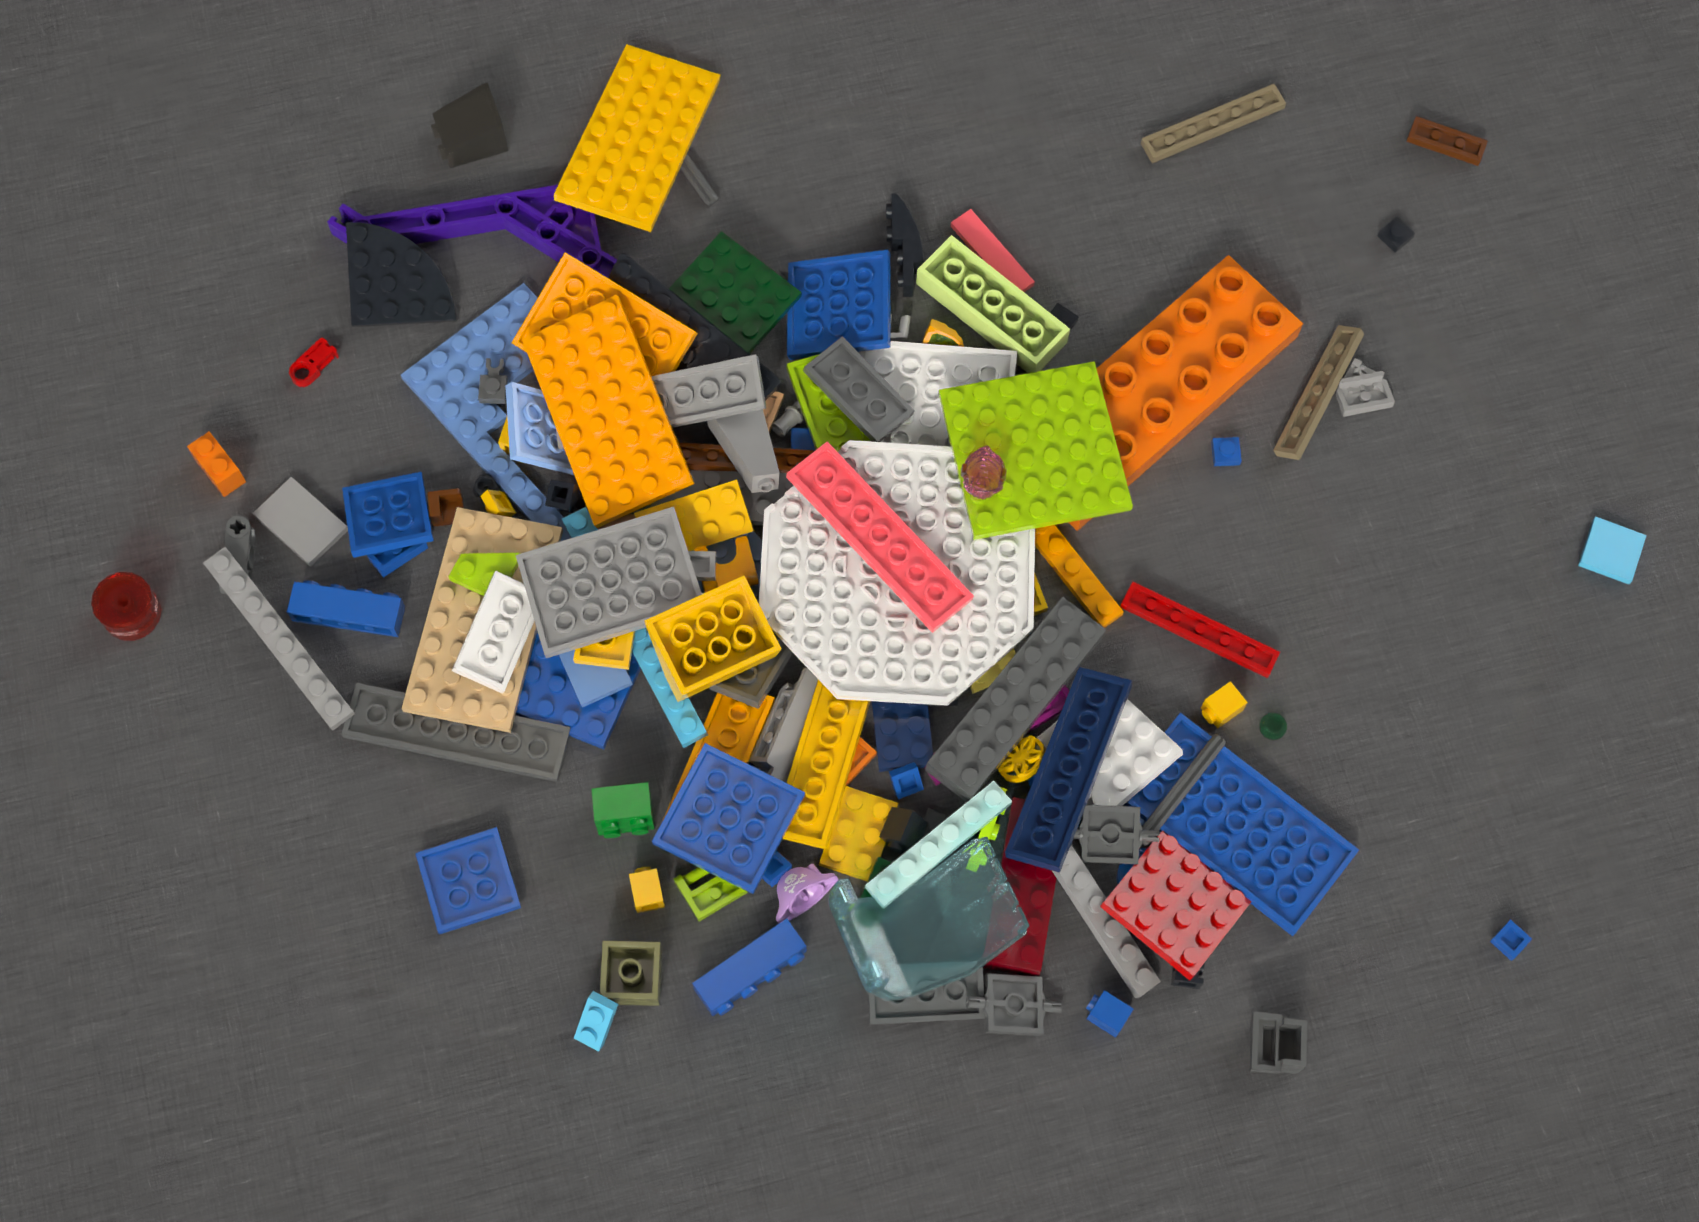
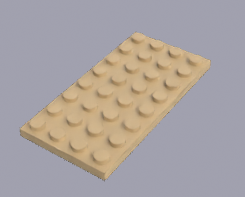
(433, 685)

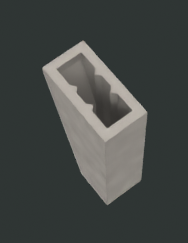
(749, 448)

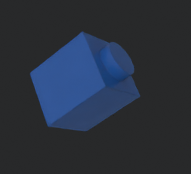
(1108, 1013)

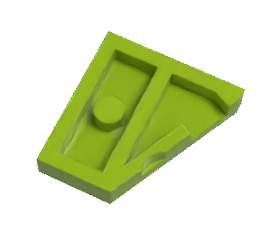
(476, 569)

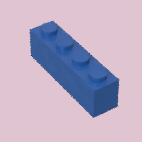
(346, 608)
(749, 968)

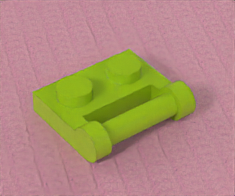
(709, 896)

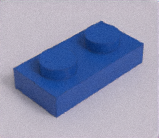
(390, 560)

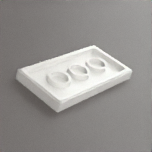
(496, 634)

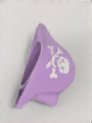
(801, 889)

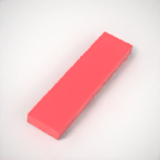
(989, 248)

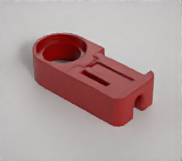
(314, 360)

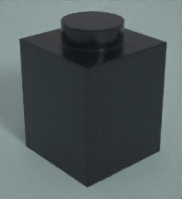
(902, 829)

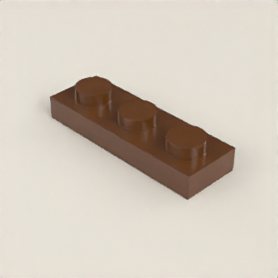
(1447, 141)

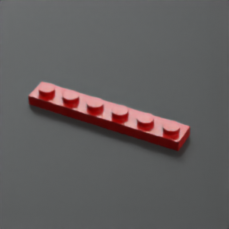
(1200, 629)

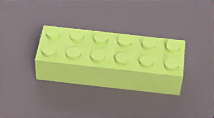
(992, 305)

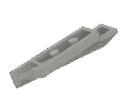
(784, 727)

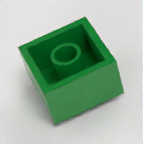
(623, 809)

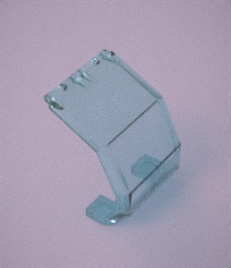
(933, 930)

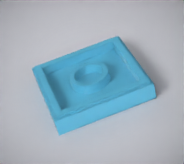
(1612, 550)

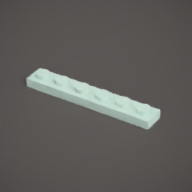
(938, 844)

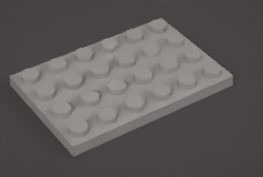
(607, 581)

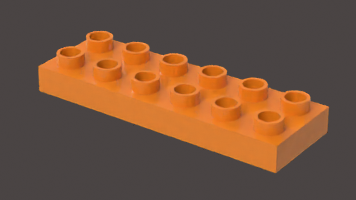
(1190, 363)

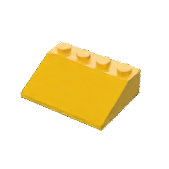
(711, 638)

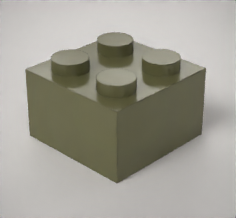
(631, 972)

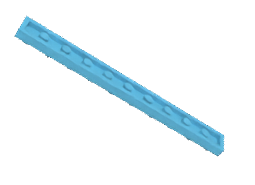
(680, 714)

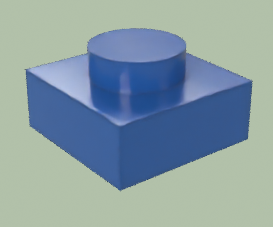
(1226, 451)
(906, 780)
(776, 869)
(1510, 940)

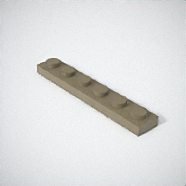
(1213, 123)
(1318, 392)

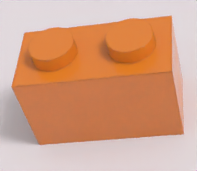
(216, 464)

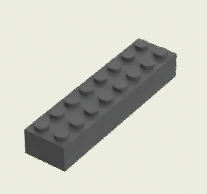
(1015, 700)

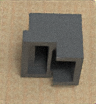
(1277, 1044)

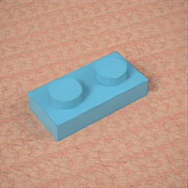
(596, 1021)

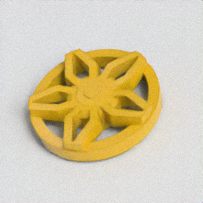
(1023, 760)

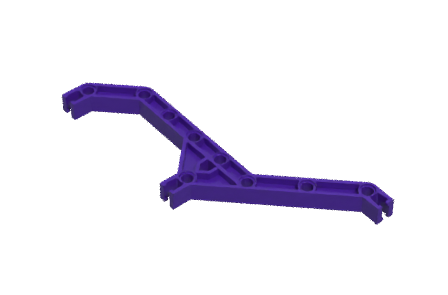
(531, 219)

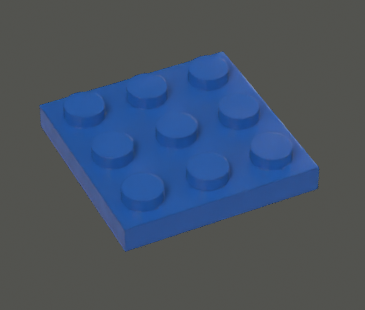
(387, 514)
(468, 880)

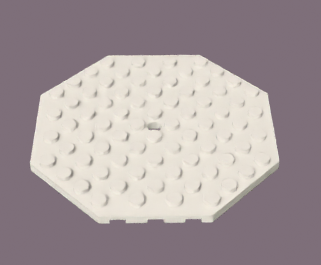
(853, 624)

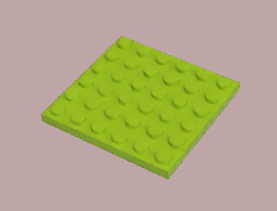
(1053, 444)

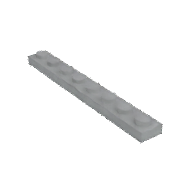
(279, 638)

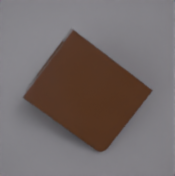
(444, 505)

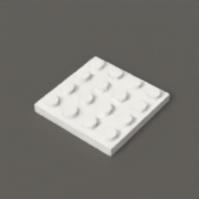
(1133, 758)

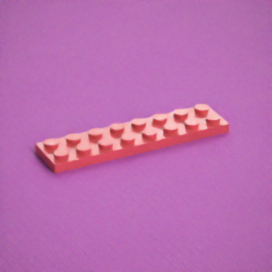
(880, 536)

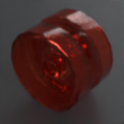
(126, 606)

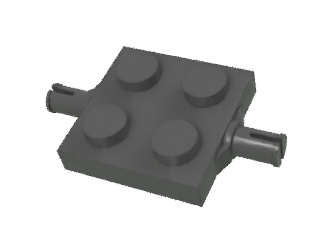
(1112, 834)
(1013, 1004)

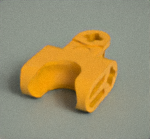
(740, 566)

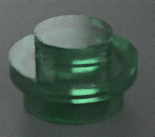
(1273, 726)

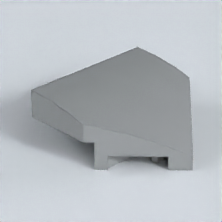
(1363, 390)

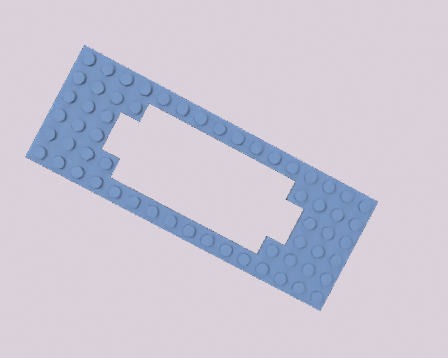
(449, 387)

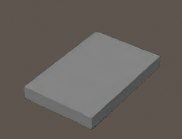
(300, 521)

